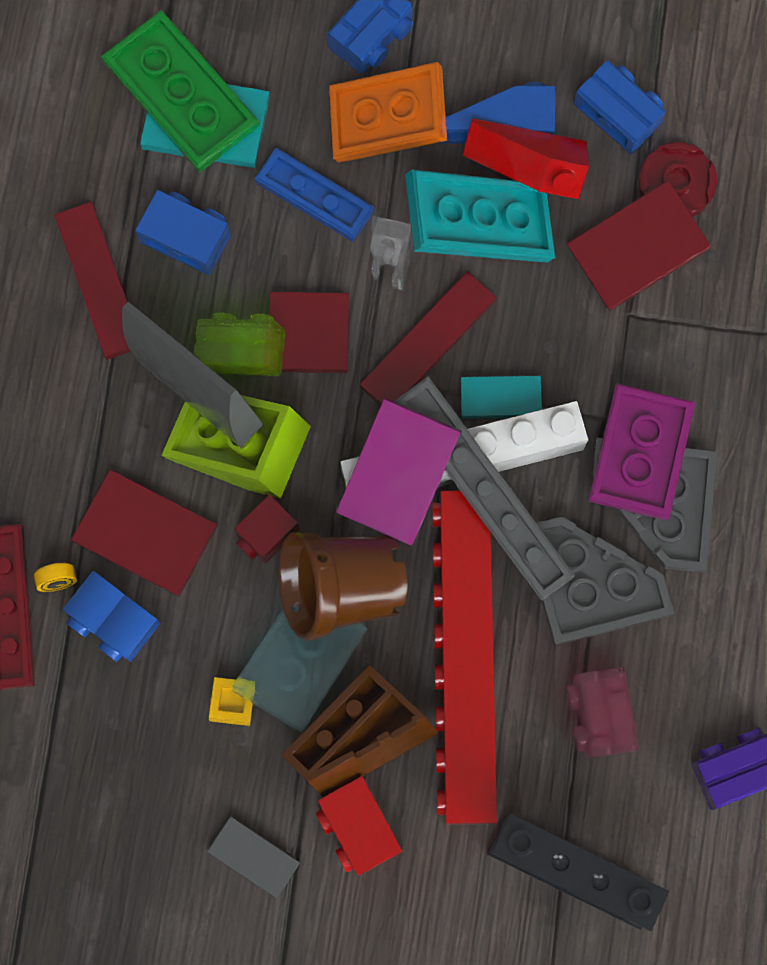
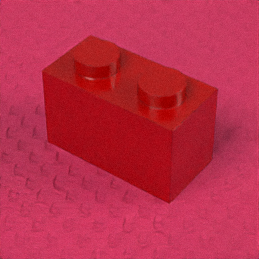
(358, 826)

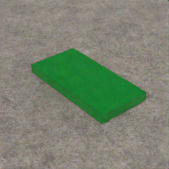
(180, 91)

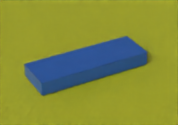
(314, 195)

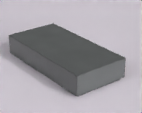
(253, 857)

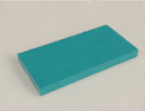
(478, 217)

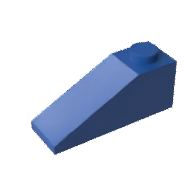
(520, 106)

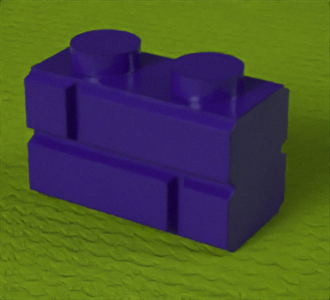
(733, 772)

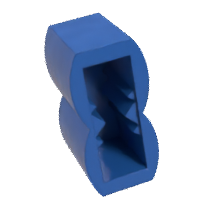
(111, 617)

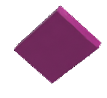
(642, 452)
(398, 471)

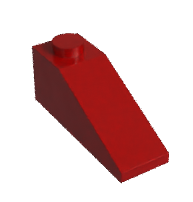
(531, 157)

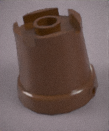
(338, 581)

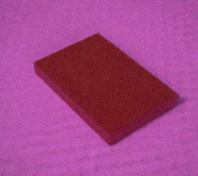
(639, 246)
(144, 533)

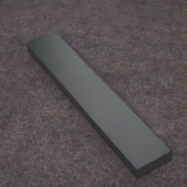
(493, 498)

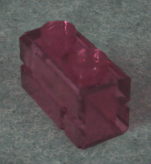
(603, 713)

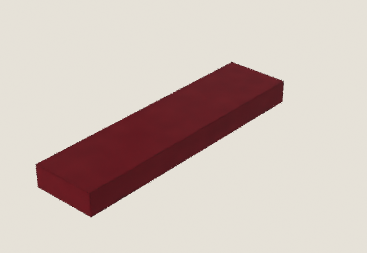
(95, 275)
(429, 340)
(15, 624)

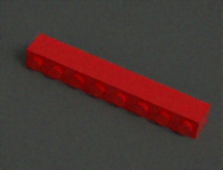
(467, 663)

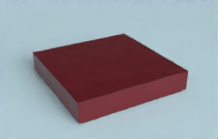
(314, 330)

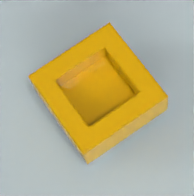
(227, 705)

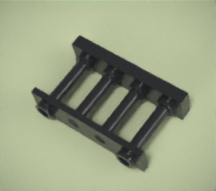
(578, 873)

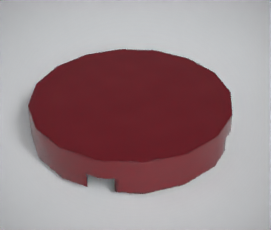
(686, 170)

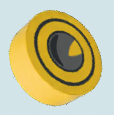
(48, 576)

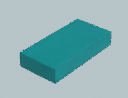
(499, 396)

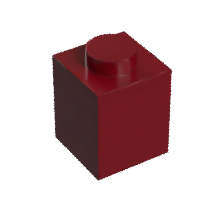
(265, 530)

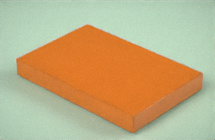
(388, 112)

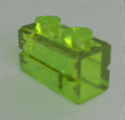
(240, 345)

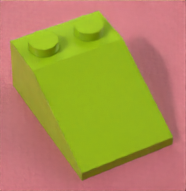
(259, 465)

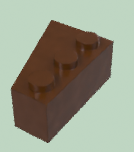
(358, 734)

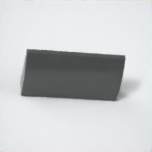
(188, 377)

